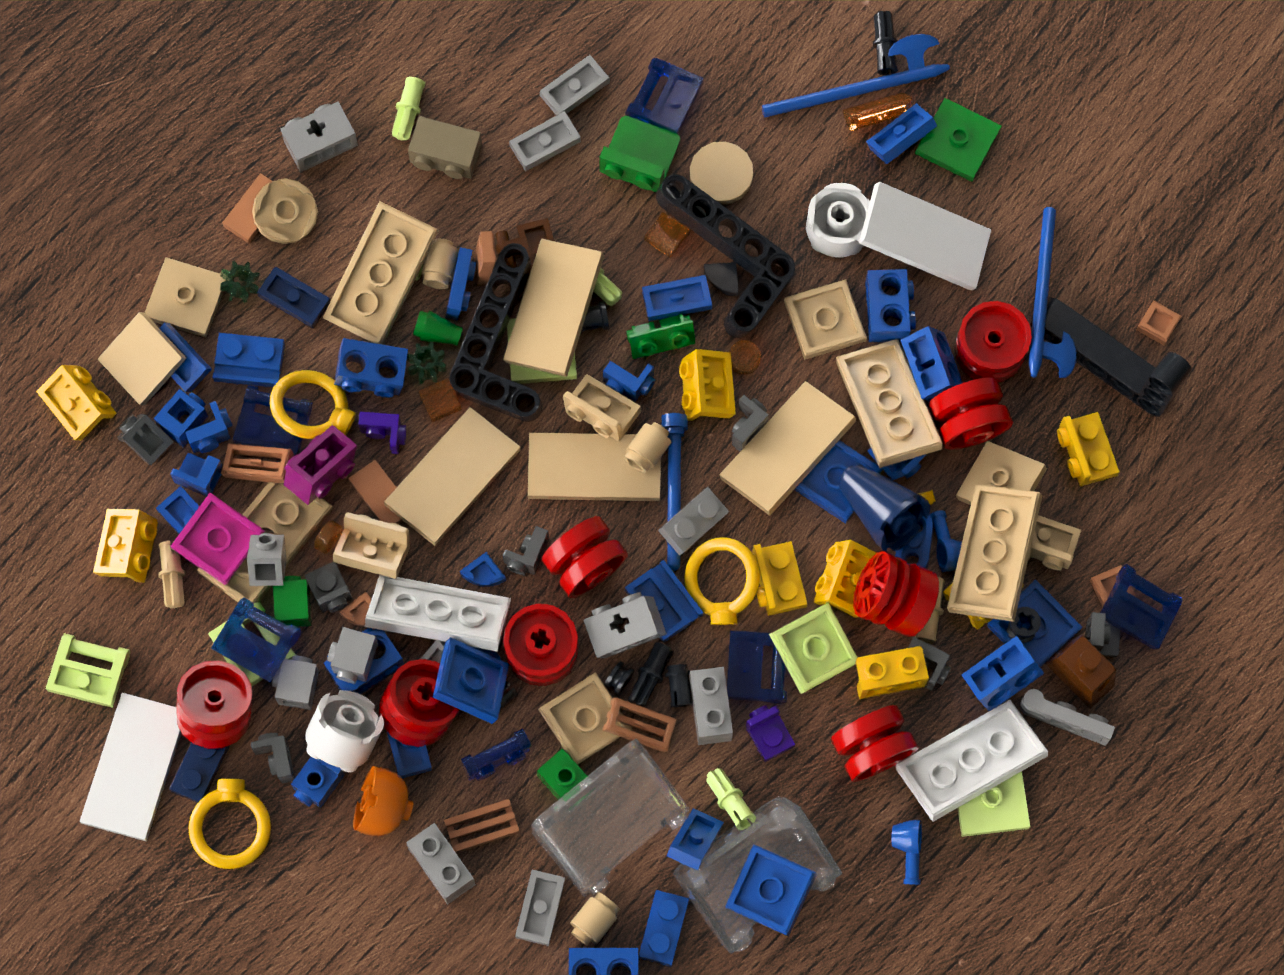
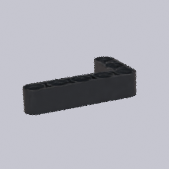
(732, 247)
(491, 339)
(1115, 363)

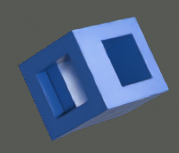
(177, 406)
(318, 793)

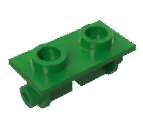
(673, 334)

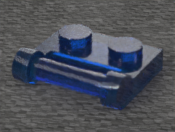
(674, 99)
(262, 429)
(1136, 616)
(248, 648)
(746, 669)
(510, 751)

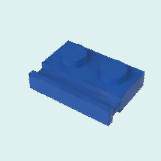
(248, 360)
(671, 598)

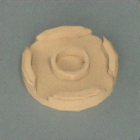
(722, 171)
(284, 211)

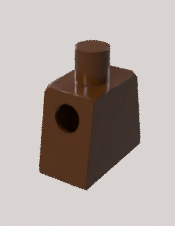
(1083, 670)

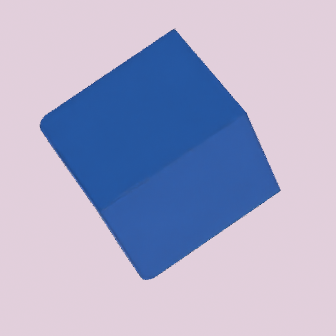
(198, 474)

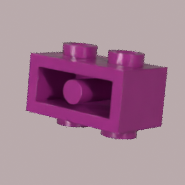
(320, 465)

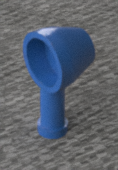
(947, 548)
(908, 838)

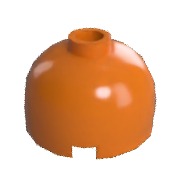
(382, 803)

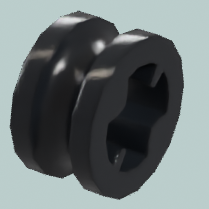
(619, 677)

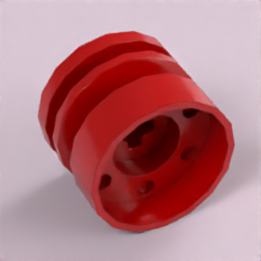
(896, 594)

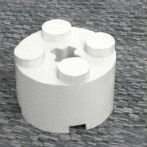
(823, 230)
(343, 730)

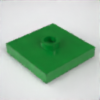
(958, 140)

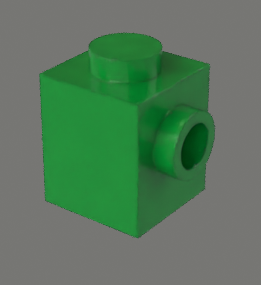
(560, 774)

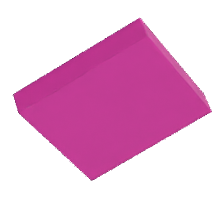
(216, 539)

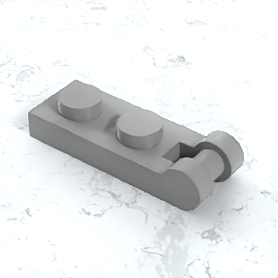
(1065, 717)

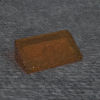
(877, 111)

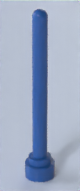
(676, 425)

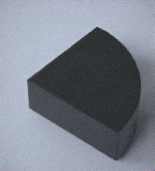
(723, 277)

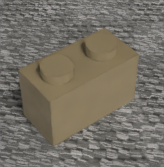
(444, 148)

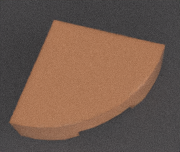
(357, 610)

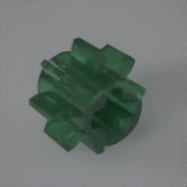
(234, 288)
(431, 369)

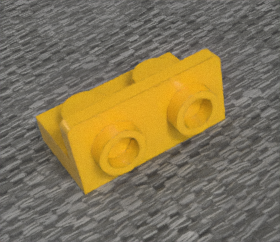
(707, 384)
(75, 400)
(1088, 449)
(126, 544)
(840, 577)
(780, 579)
(891, 672)

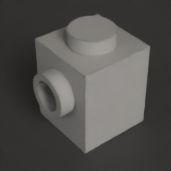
(266, 560)
(352, 655)
(296, 682)

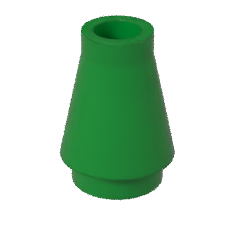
(436, 329)

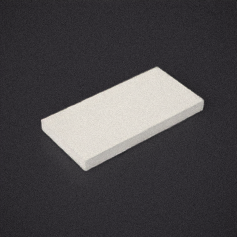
(925, 236)
(438, 612)
(971, 760)
(133, 768)

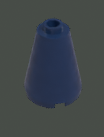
(884, 506)

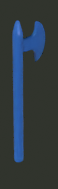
(911, 47)
(1065, 352)

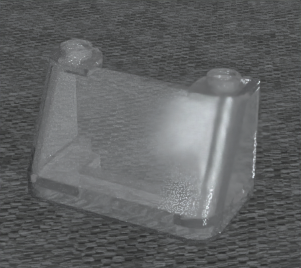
(609, 817)
(777, 828)

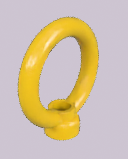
(341, 416)
(724, 612)
(229, 791)

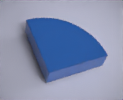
(483, 572)

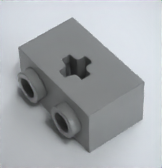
(311, 150)
(643, 625)
(710, 706)
(440, 863)

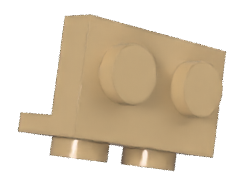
(601, 407)
(1054, 543)
(372, 545)

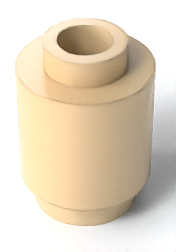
(440, 264)
(647, 447)
(594, 919)

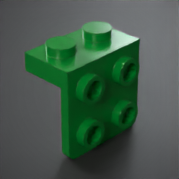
(639, 153)

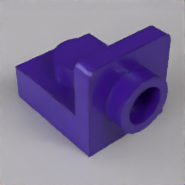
(382, 424)
(769, 732)

